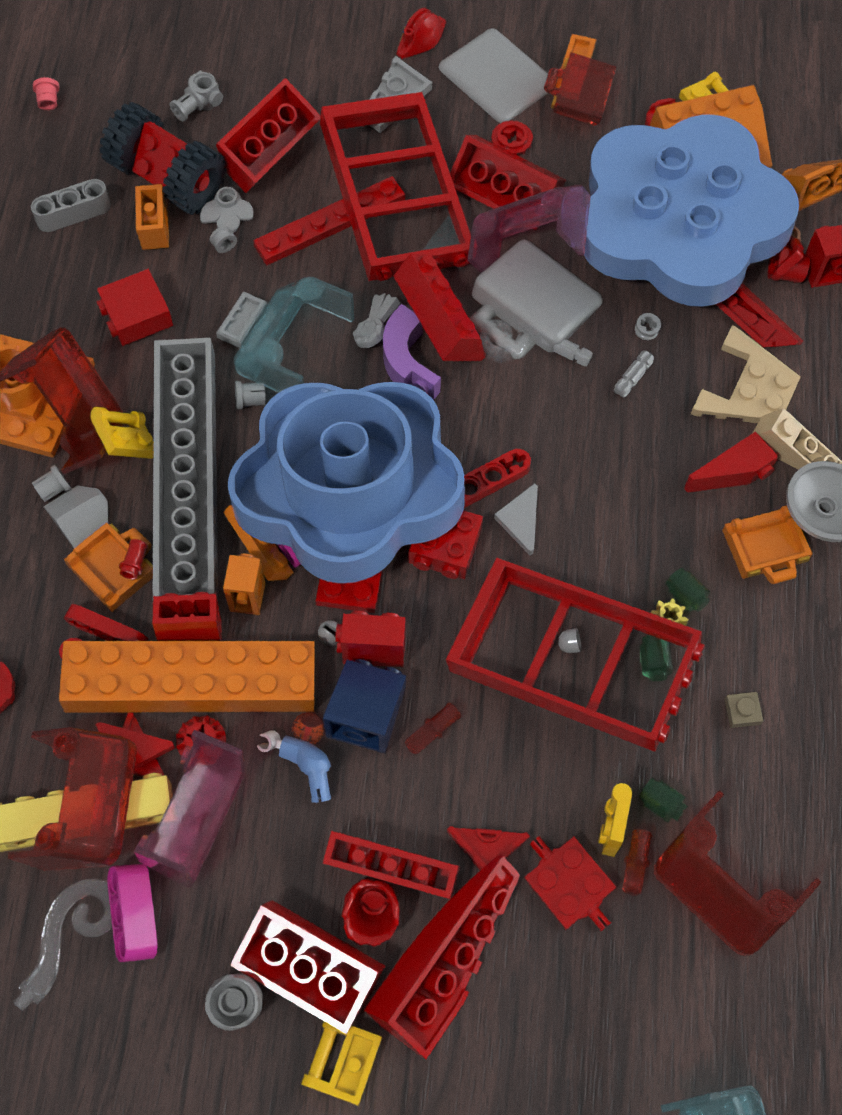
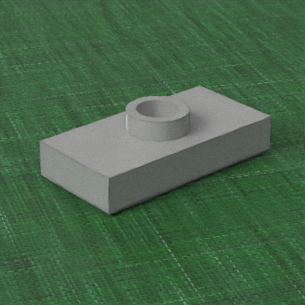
(241, 319)

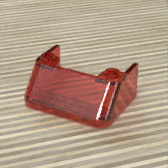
(71, 390)
(92, 801)
(716, 896)

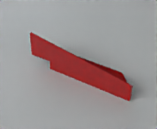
(758, 319)

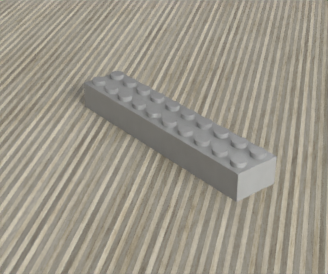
(184, 468)

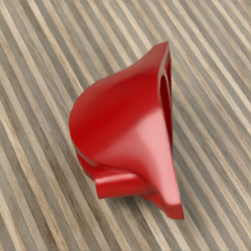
(420, 33)

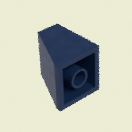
(365, 705)

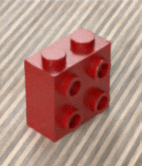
(134, 307)
(451, 551)
(187, 617)
(372, 638)

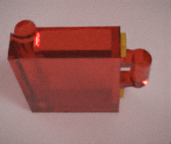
(582, 88)

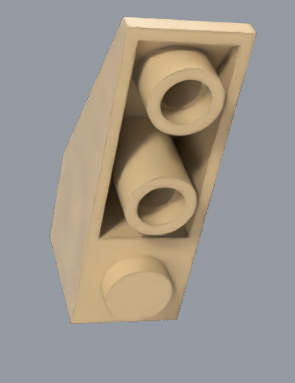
(792, 440)

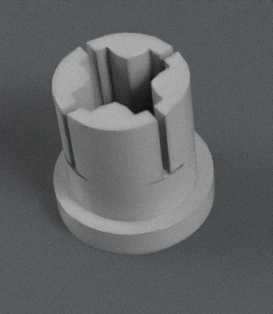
(249, 394)
(51, 484)

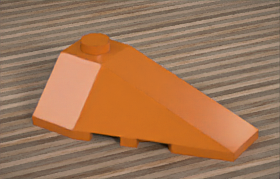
(815, 181)

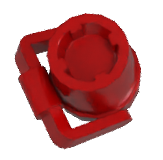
(789, 264)

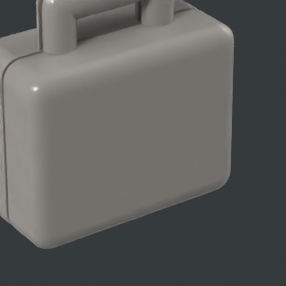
(496, 75)
(534, 295)

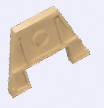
(761, 389)

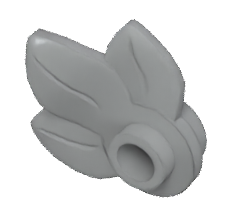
(225, 212)

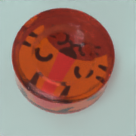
(308, 728)

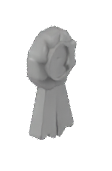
(371, 330)

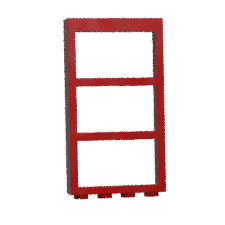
(382, 111)
(486, 605)

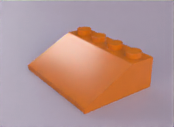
(737, 104)

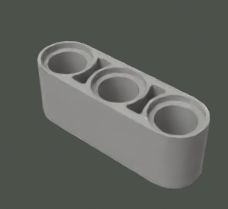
(71, 205)

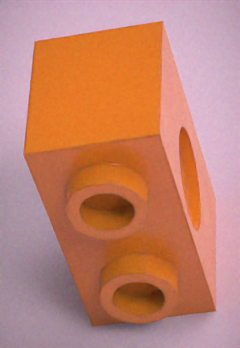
(152, 217)
(244, 584)

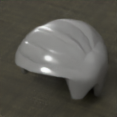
(233, 1001)

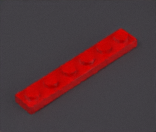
(322, 223)

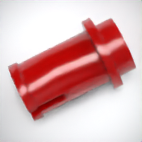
(131, 566)

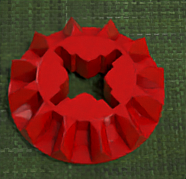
(507, 130)
(211, 727)

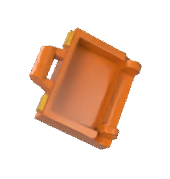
(767, 544)
(98, 562)

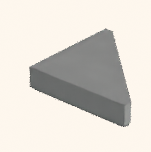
(520, 518)

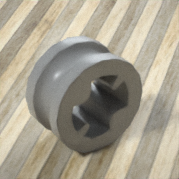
(223, 239)
(654, 323)

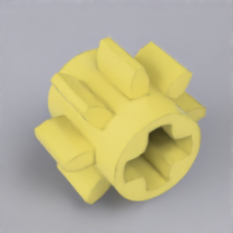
(671, 610)

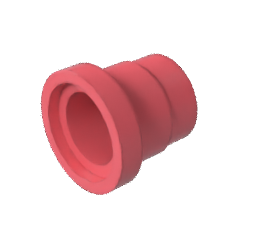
(46, 93)

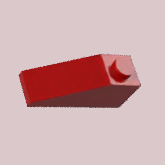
(735, 467)

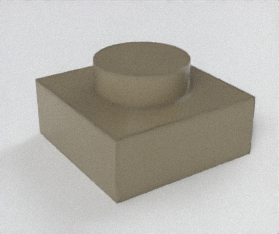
(743, 709)

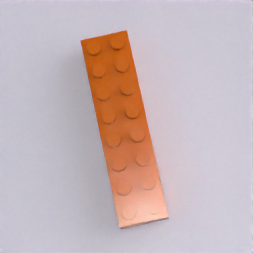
(187, 676)

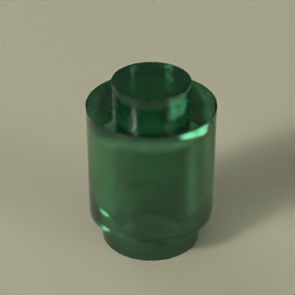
(688, 590)
(655, 658)
(663, 800)

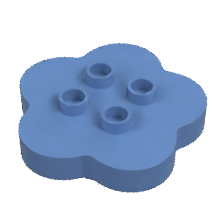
(685, 207)
(348, 477)

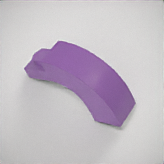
(398, 337)

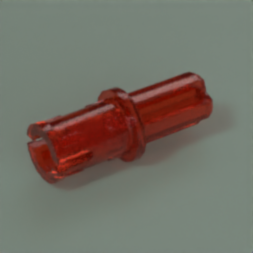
(432, 728)
(637, 862)

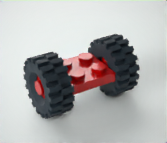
(141, 146)

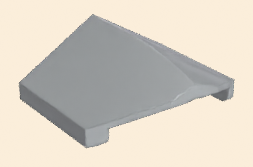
(79, 513)

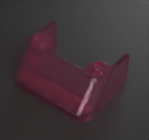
(565, 204)
(195, 811)

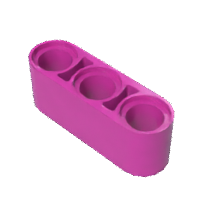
(132, 912)

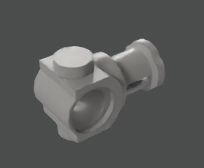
(200, 94)

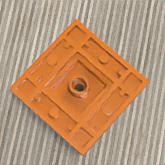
(25, 414)

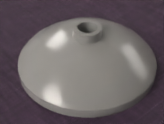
(814, 488)

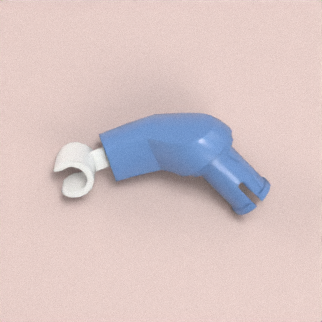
(308, 758)

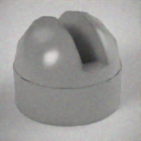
(325, 636)
(570, 641)

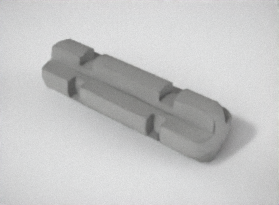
(571, 351)
(633, 373)

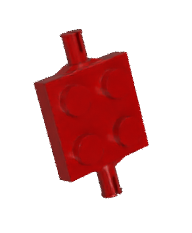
(570, 883)

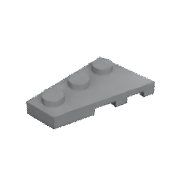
(400, 80)

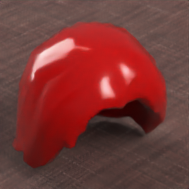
(370, 912)

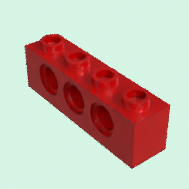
(391, 864)

